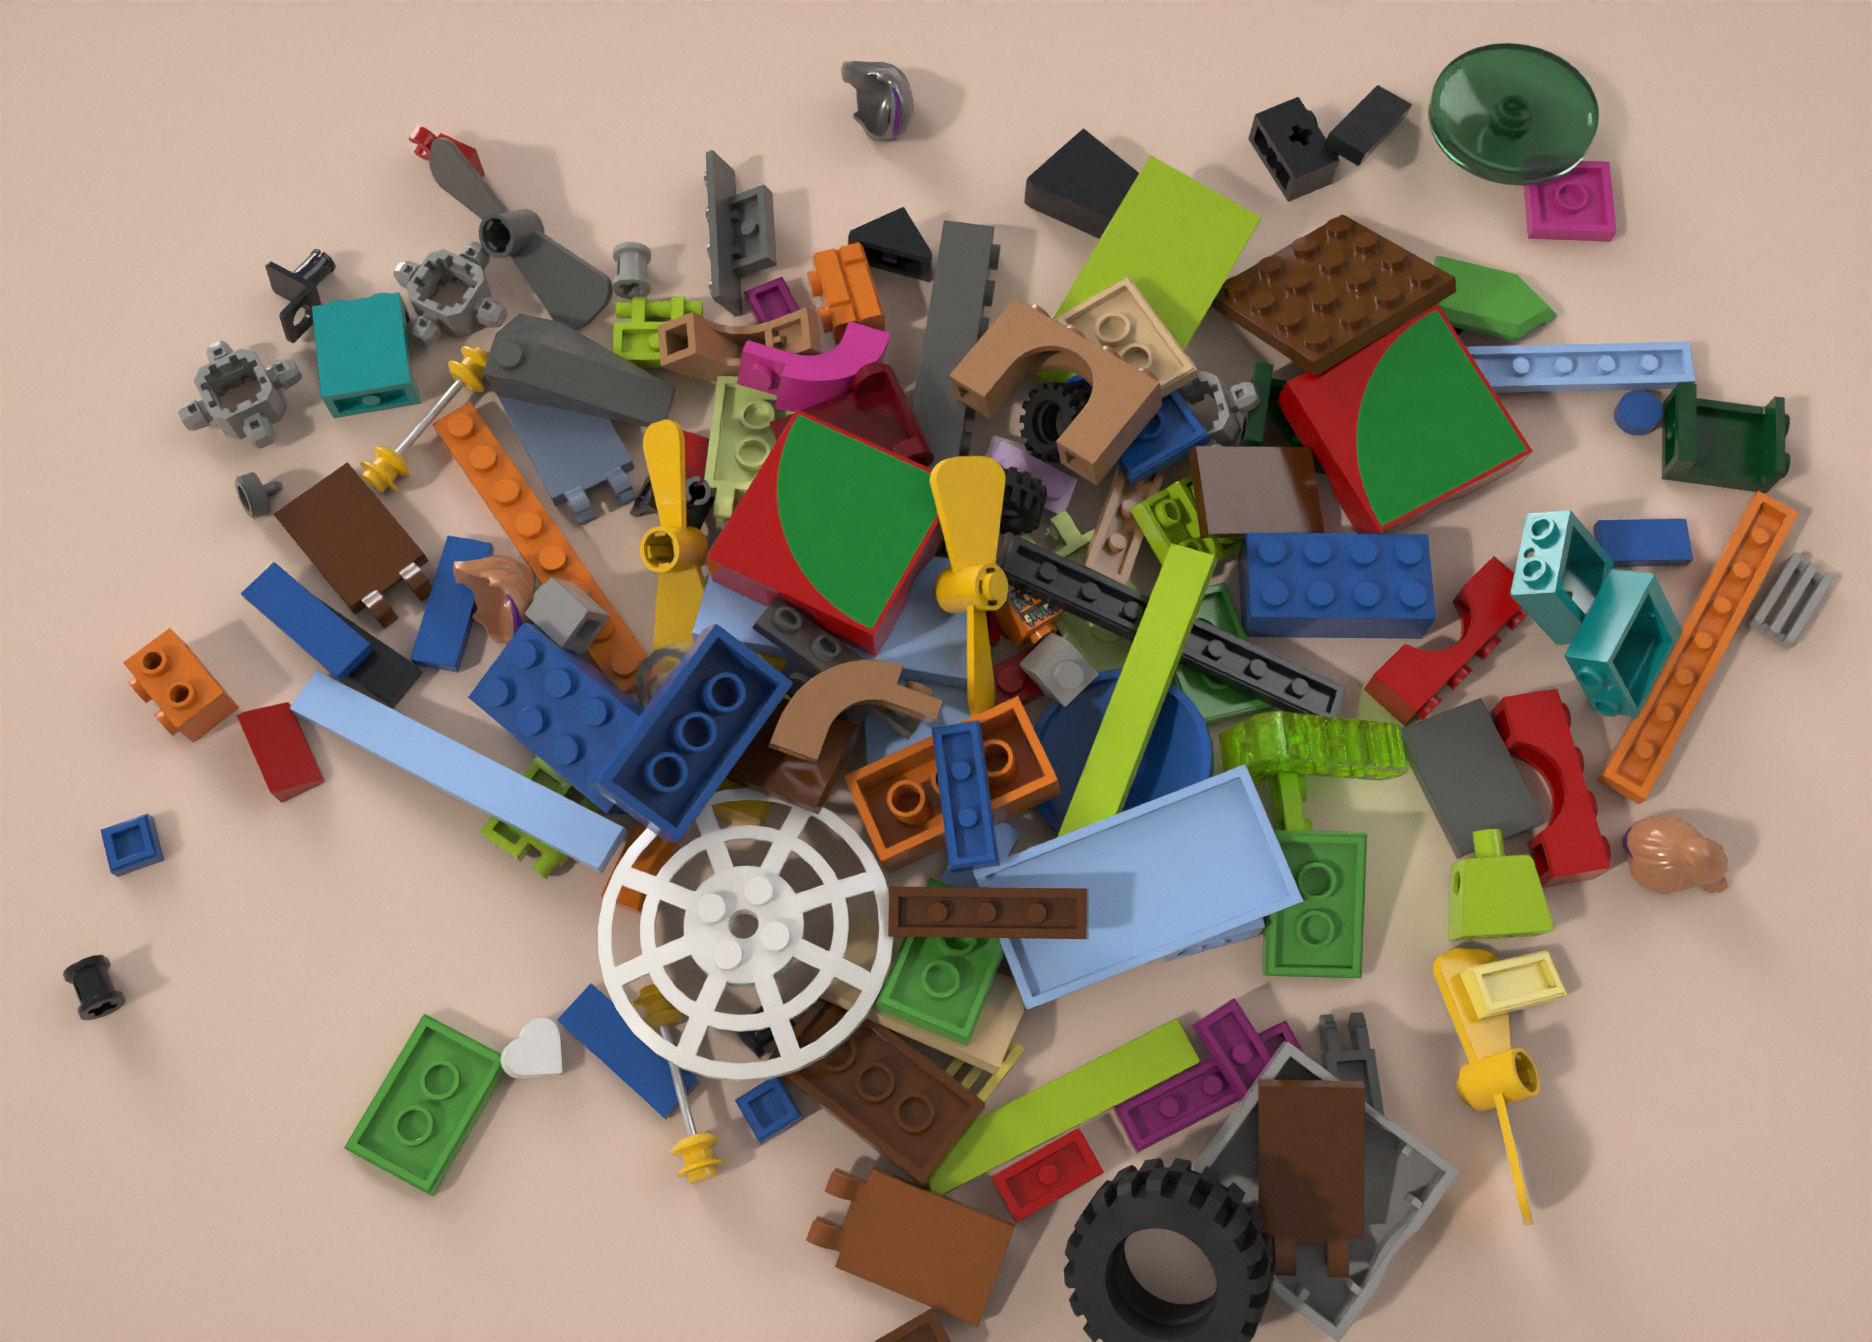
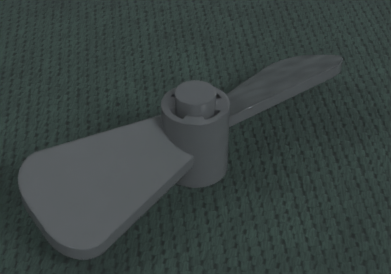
(562, 281)

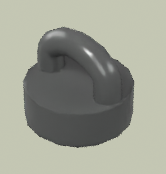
(255, 495)

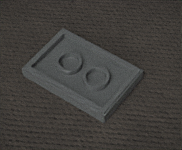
(1469, 776)

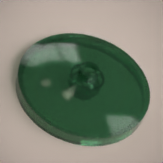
(1513, 114)

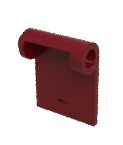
(874, 412)

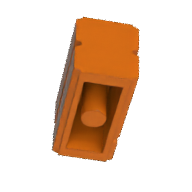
(846, 290)

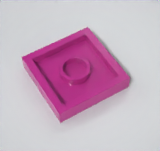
(1573, 205)

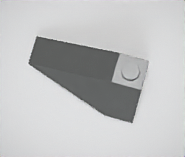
(565, 370)

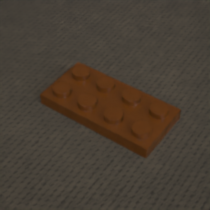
(885, 1093)

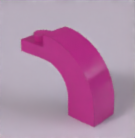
(811, 379)

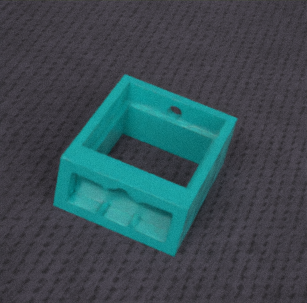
(1561, 576)
(1623, 604)

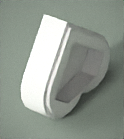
(534, 1052)

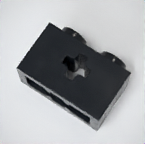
(1293, 148)

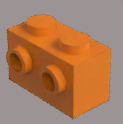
(179, 685)

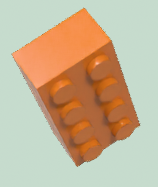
(902, 792)

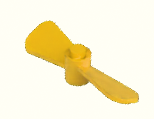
(969, 508)
(672, 548)
(1494, 1070)

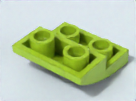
(1173, 518)

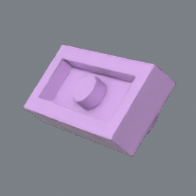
(1058, 484)

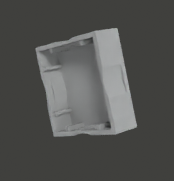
(1400, 1191)

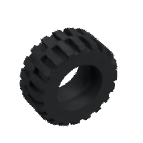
(1191, 1206)

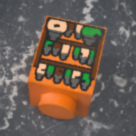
(1026, 618)

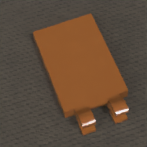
(915, 1242)

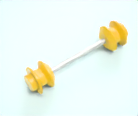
(389, 462)
(695, 1148)

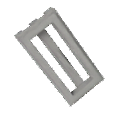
(1807, 574)

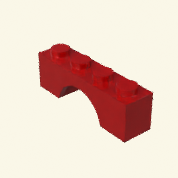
(1414, 677)
(1539, 733)

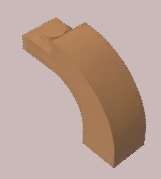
(708, 349)
(841, 687)

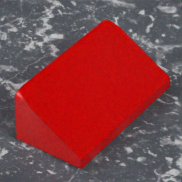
(281, 750)

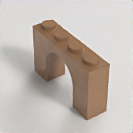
(1031, 342)

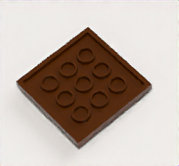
(1332, 293)

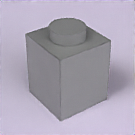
(567, 614)
(1058, 669)

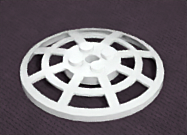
(749, 960)

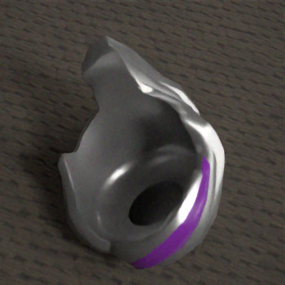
(881, 98)

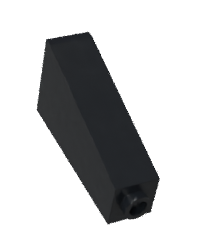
(1081, 184)

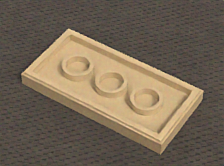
(993, 1028)

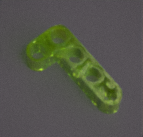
(1314, 747)

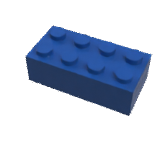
(1336, 585)
(557, 707)
(691, 733)

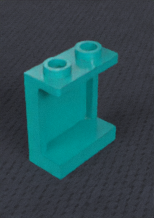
(364, 355)

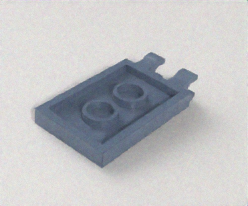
(572, 453)

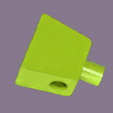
(1496, 894)

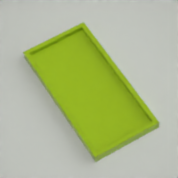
(1174, 246)

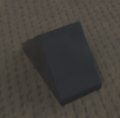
(895, 245)

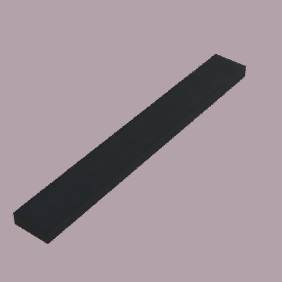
(1206, 650)

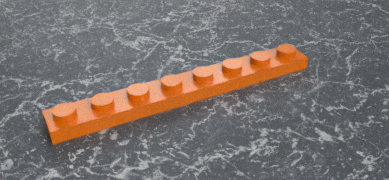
(536, 534)
(1700, 647)

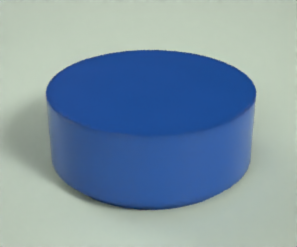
(1638, 412)

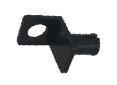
(300, 289)
(697, 501)

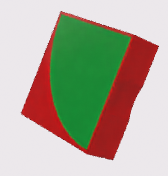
(1404, 425)
(831, 532)

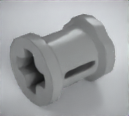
(631, 270)

